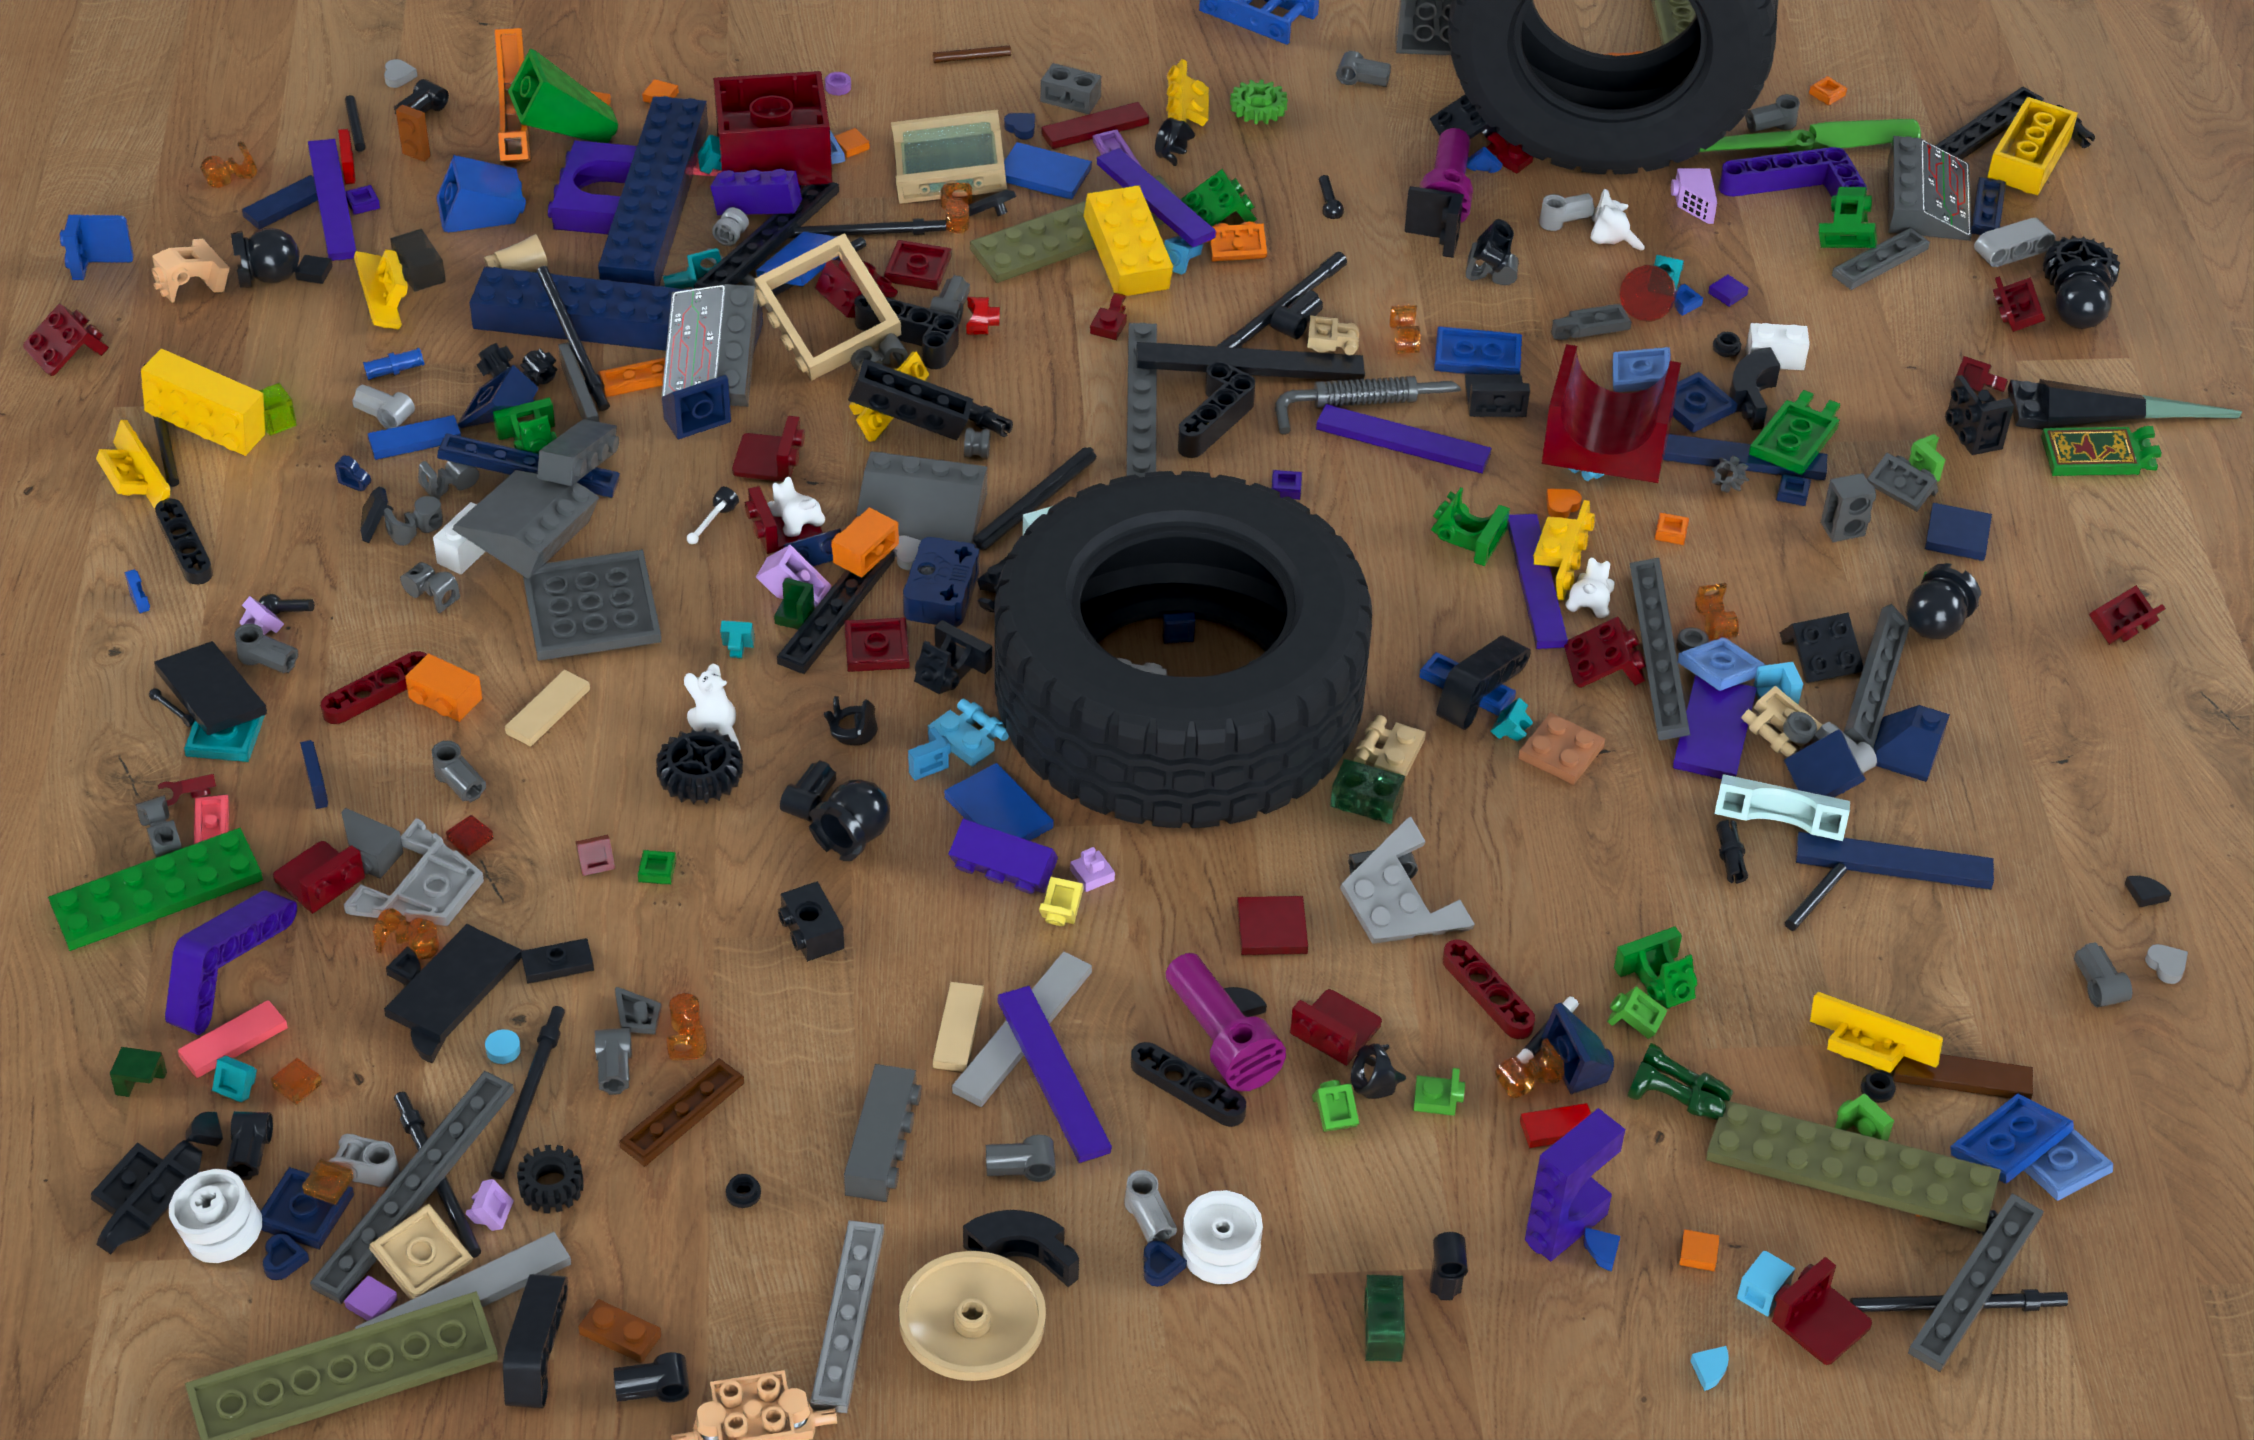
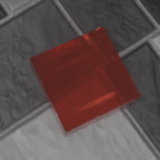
(469, 835)

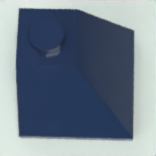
(501, 392)
(698, 407)
(1910, 741)
(1581, 1050)

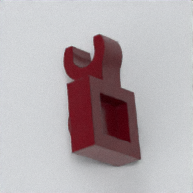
(1510, 155)
(1110, 321)
(1978, 375)
(196, 786)

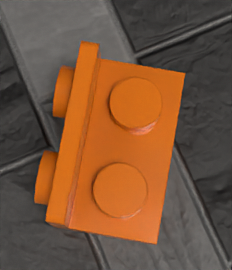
(1238, 242)

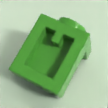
(1926, 457)
(1638, 1011)
(1438, 1094)
(1336, 1106)
(1866, 1117)

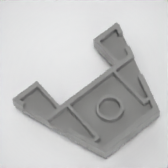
(432, 889)
(1387, 899)

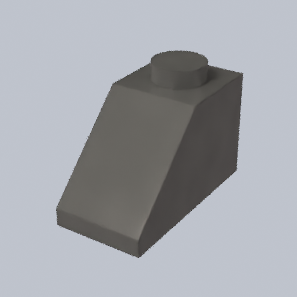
(377, 842)

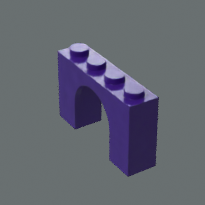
(586, 165)
(1564, 1192)

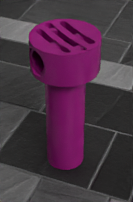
(1451, 168)
(1242, 1047)

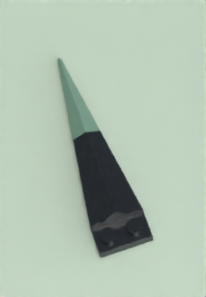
(2065, 404)

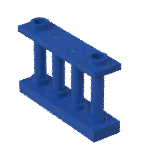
(1261, 20)

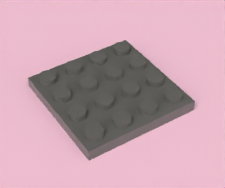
(592, 605)

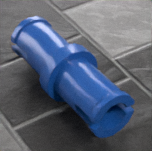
(393, 363)

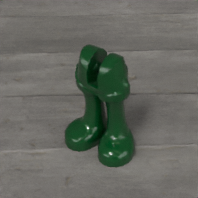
(1703, 1092)

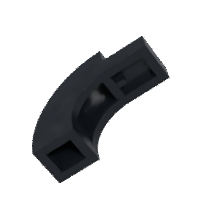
(1752, 374)
(1024, 1235)

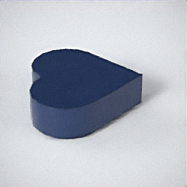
(1020, 124)
(351, 474)
(283, 1257)
(1161, 1263)

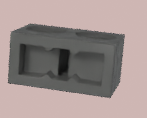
(1070, 88)
(1848, 507)

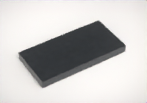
(210, 688)
(453, 983)

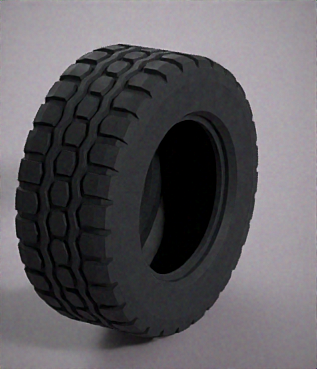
(1610, 107)
(1168, 742)

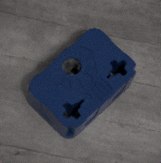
(941, 581)

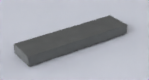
(1880, 259)
(577, 383)

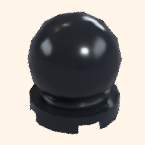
(266, 255)
(2083, 293)
(1942, 602)
(850, 818)

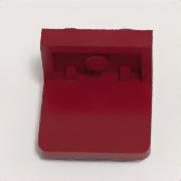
(841, 290)
(61, 337)
(768, 455)
(770, 527)
(1605, 652)
(320, 874)
(1334, 1025)
(1818, 1314)

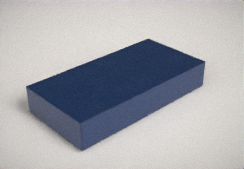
(314, 774)

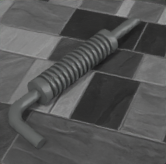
(1354, 392)

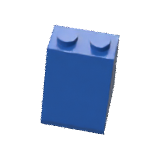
(479, 195)

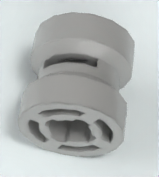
(730, 226)

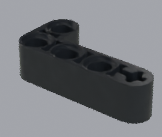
(920, 326)
(1230, 398)
(1478, 677)
(532, 1340)

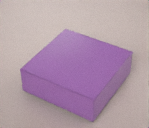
(370, 1299)

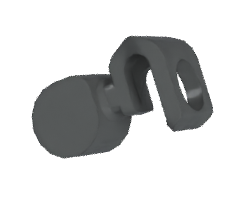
(1505, 277)
(882, 356)
(457, 474)
(426, 517)
(423, 578)
(161, 833)

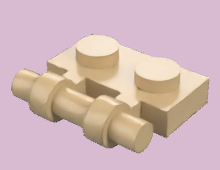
(1327, 334)
(1774, 708)
(1399, 750)

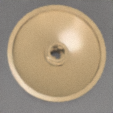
(972, 1315)

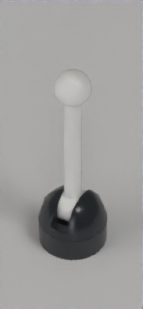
(724, 502)

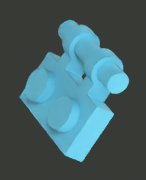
(965, 740)

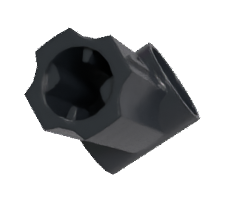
(426, 96)
(1294, 318)
(809, 790)
(248, 1135)
(1448, 1265)
(663, 1378)

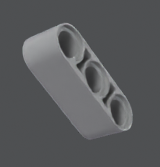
(2014, 242)

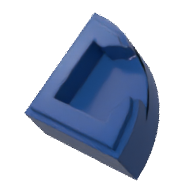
(1484, 161)
(1687, 300)
(136, 592)
(1601, 1247)

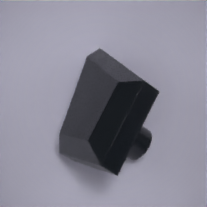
(996, 200)
(372, 513)

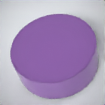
(837, 83)

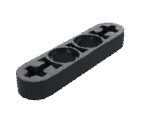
(182, 541)
(1191, 1080)

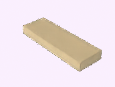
(547, 708)
(958, 1026)

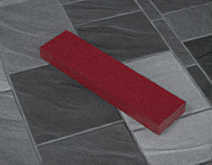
(1086, 126)

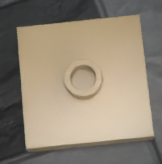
(420, 1252)

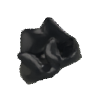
(1173, 138)
(864, 721)
(1384, 1076)

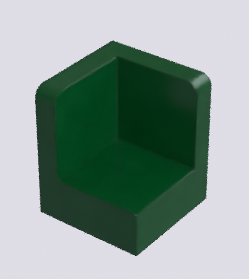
(796, 604)
(136, 1066)

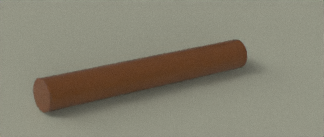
(968, 54)

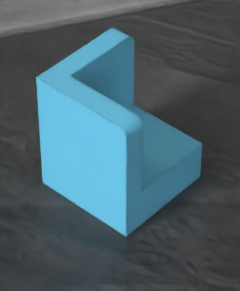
(1780, 675)
(1764, 1281)

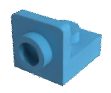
(1180, 253)
(929, 757)

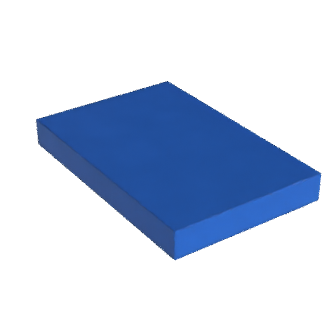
(1045, 170)
(801, 244)
(1477, 351)
(999, 803)
(2013, 1137)

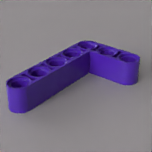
(1789, 171)
(214, 945)

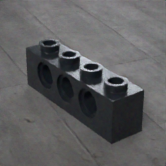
(910, 399)

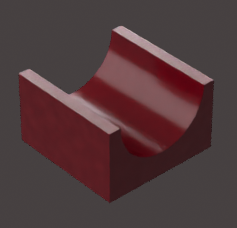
(774, 124)
(1608, 429)

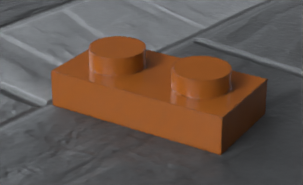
(413, 133)
(620, 1331)

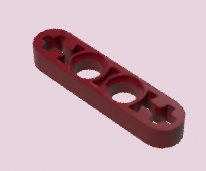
(336, 705)
(1485, 990)

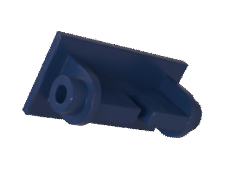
(816, 548)

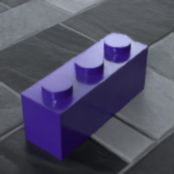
(757, 192)
(1002, 857)

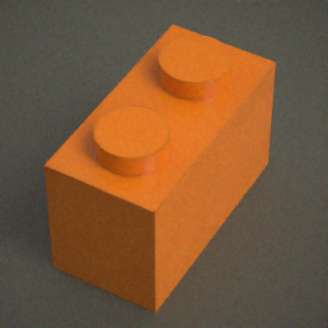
(865, 542)
(443, 687)

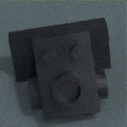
(946, 663)

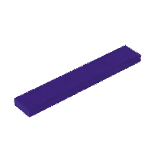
(1158, 198)
(332, 199)
(1403, 438)
(1536, 583)
(1054, 1074)

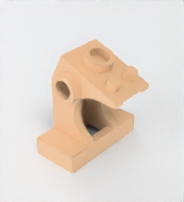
(191, 261)

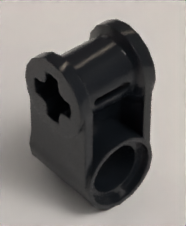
(1495, 245)

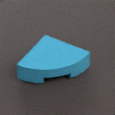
(1710, 1366)

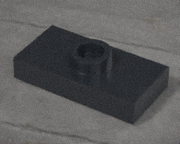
(557, 960)

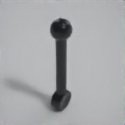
(155, 694)

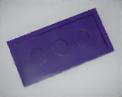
(1714, 729)

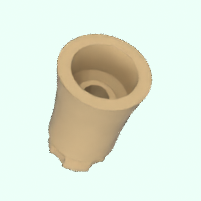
(525, 256)

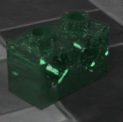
(1367, 791)
(1384, 1318)

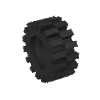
(550, 1162)

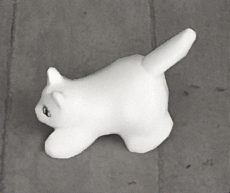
(1612, 223)
(794, 508)
(1592, 589)
(712, 705)

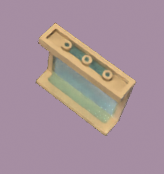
(948, 151)

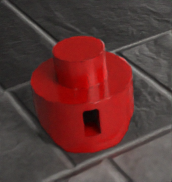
(982, 316)

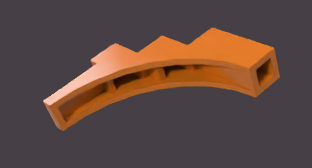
(512, 135)

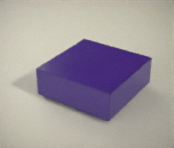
(362, 199)
(1728, 290)
(1287, 483)

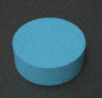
(502, 1046)

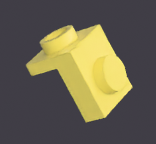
(1061, 901)

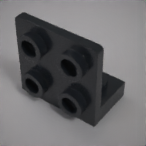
(1461, 115)
(1435, 215)
(1496, 395)
(1978, 424)
(1825, 647)

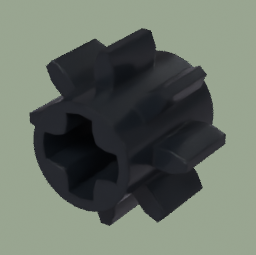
(494, 360)
(539, 367)

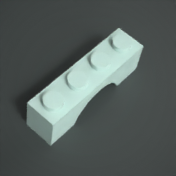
(1758, 800)

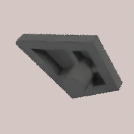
(637, 1012)

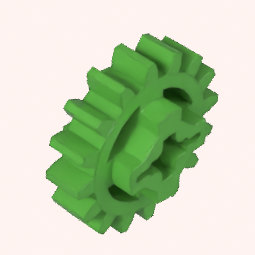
(1258, 101)

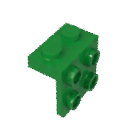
(1218, 199)

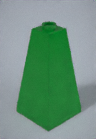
(558, 103)

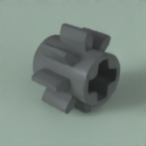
(1737, 478)

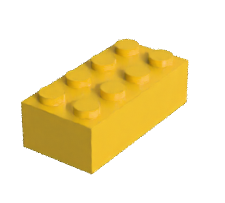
(2032, 145)
(1128, 241)
(203, 402)

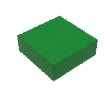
(657, 867)

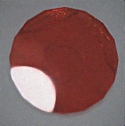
(1647, 293)

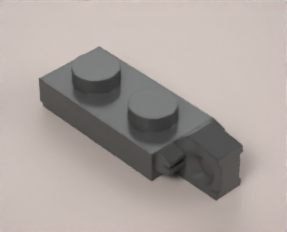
(1591, 322)

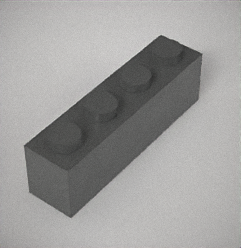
(577, 452)
(881, 1133)

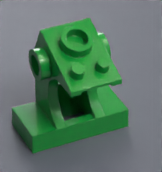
(1851, 211)
(531, 434)
(1467, 531)
(1654, 957)

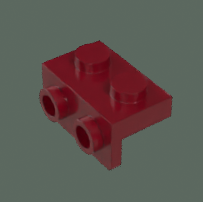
(2020, 303)
(2124, 614)

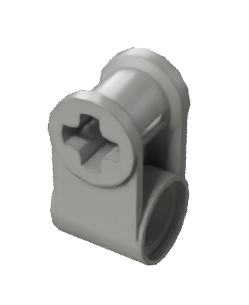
(370, 1160)

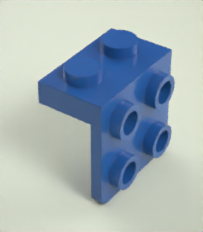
(95, 240)

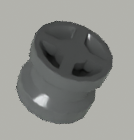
(977, 443)

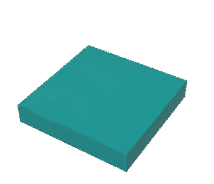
(229, 744)

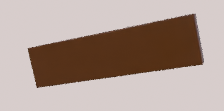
(1968, 1076)
(681, 1112)

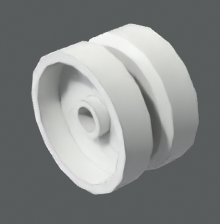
(215, 1215)
(1222, 1237)

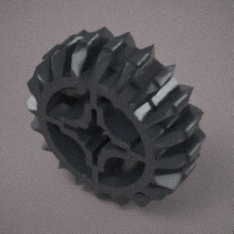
(2073, 248)
(699, 765)

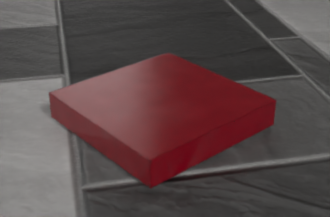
(918, 264)
(876, 644)
(1272, 925)

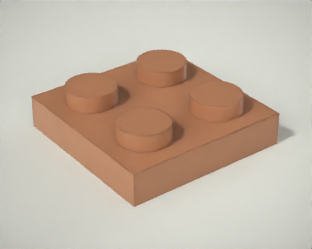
(1561, 748)

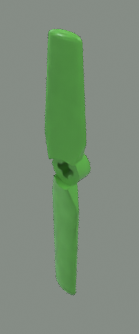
(1824, 135)

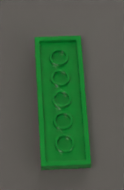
(155, 889)

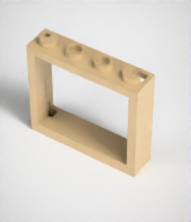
(843, 352)

